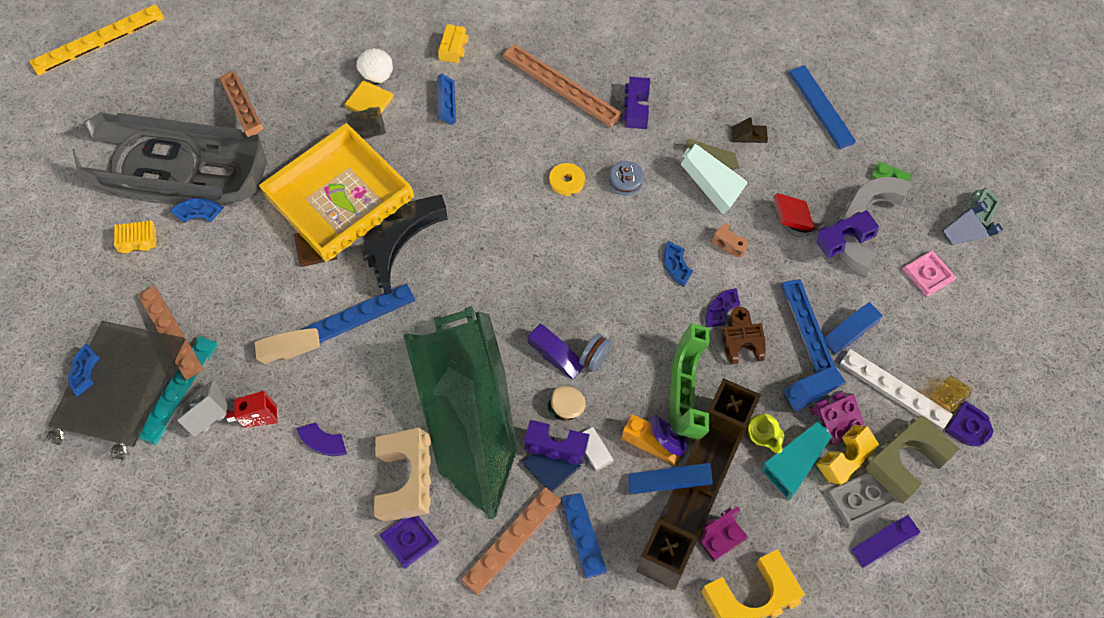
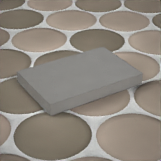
(861, 499)

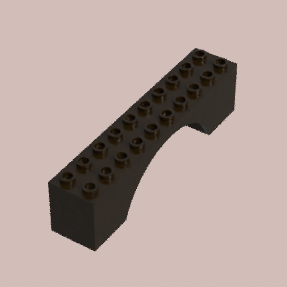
(689, 507)

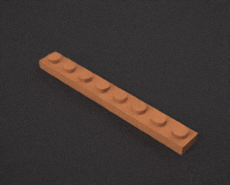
(562, 85)

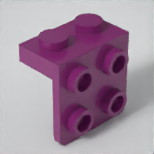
(838, 414)

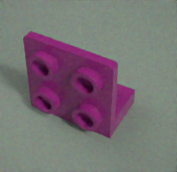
(722, 535)

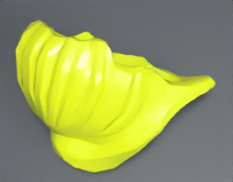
(766, 432)

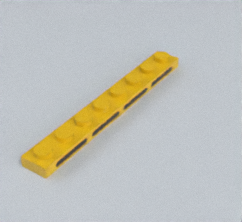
(96, 39)

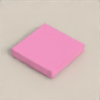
(929, 273)

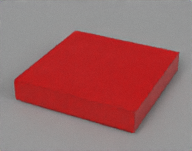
(793, 212)

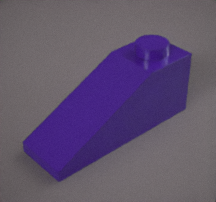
(886, 541)

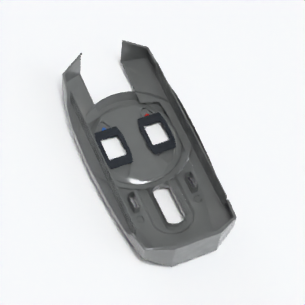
(213, 143)

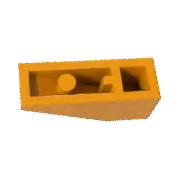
(639, 433)

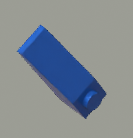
(812, 388)

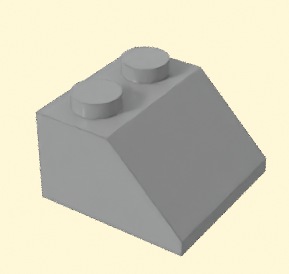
(203, 409)

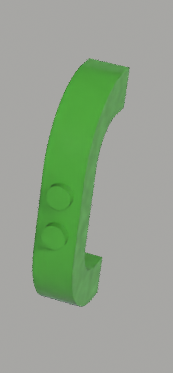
(683, 416)

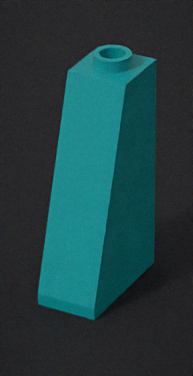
(795, 461)

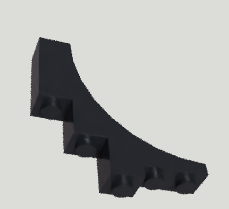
(411, 219)

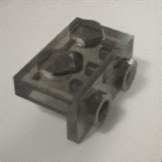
(367, 122)

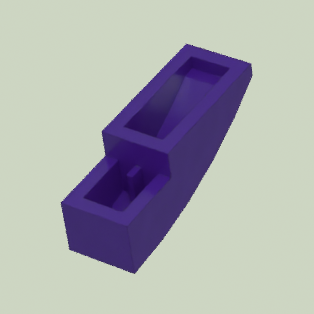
(555, 351)

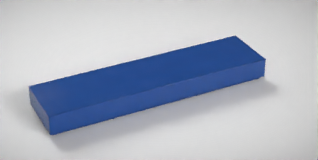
(670, 478)

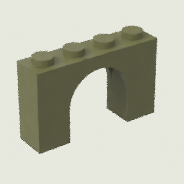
(919, 435)

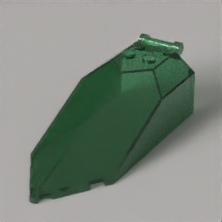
(466, 405)

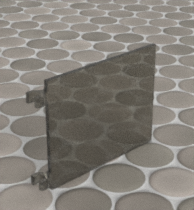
(124, 387)

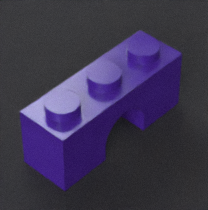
(636, 113)
(859, 225)
(571, 449)

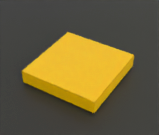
(368, 96)

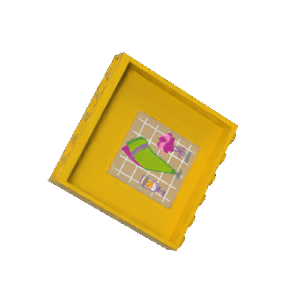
(336, 191)

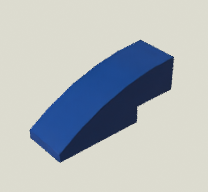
(853, 328)

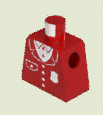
(254, 410)

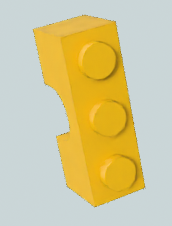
(859, 445)

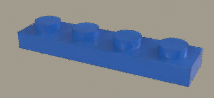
(583, 535)

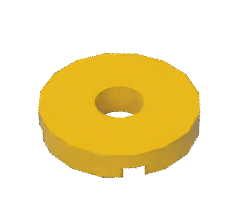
(567, 170)

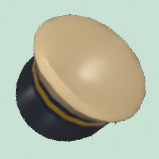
(566, 403)

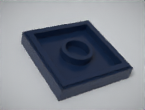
(549, 471)

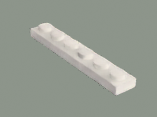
(895, 389)

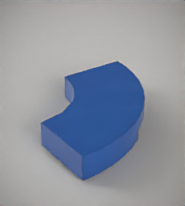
(196, 208)
(675, 264)
(80, 373)

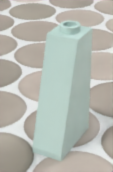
(713, 177)

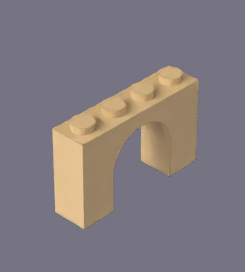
(414, 496)

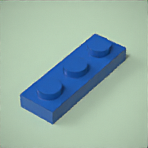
(446, 99)

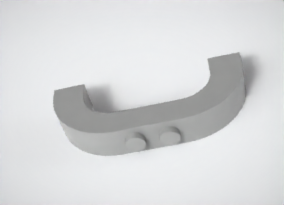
(879, 189)

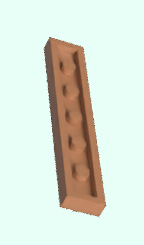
(241, 103)
(166, 323)
(511, 541)

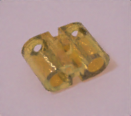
(951, 393)

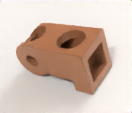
(729, 241)

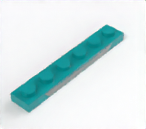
(175, 395)

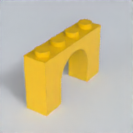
(782, 585)

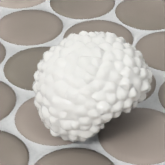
(375, 65)

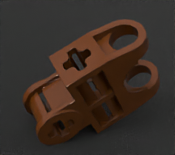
(743, 335)

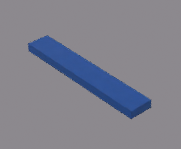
(822, 107)

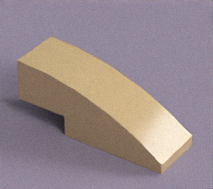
(286, 345)

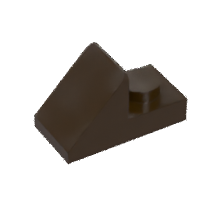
(747, 133)

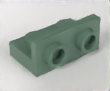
(990, 199)

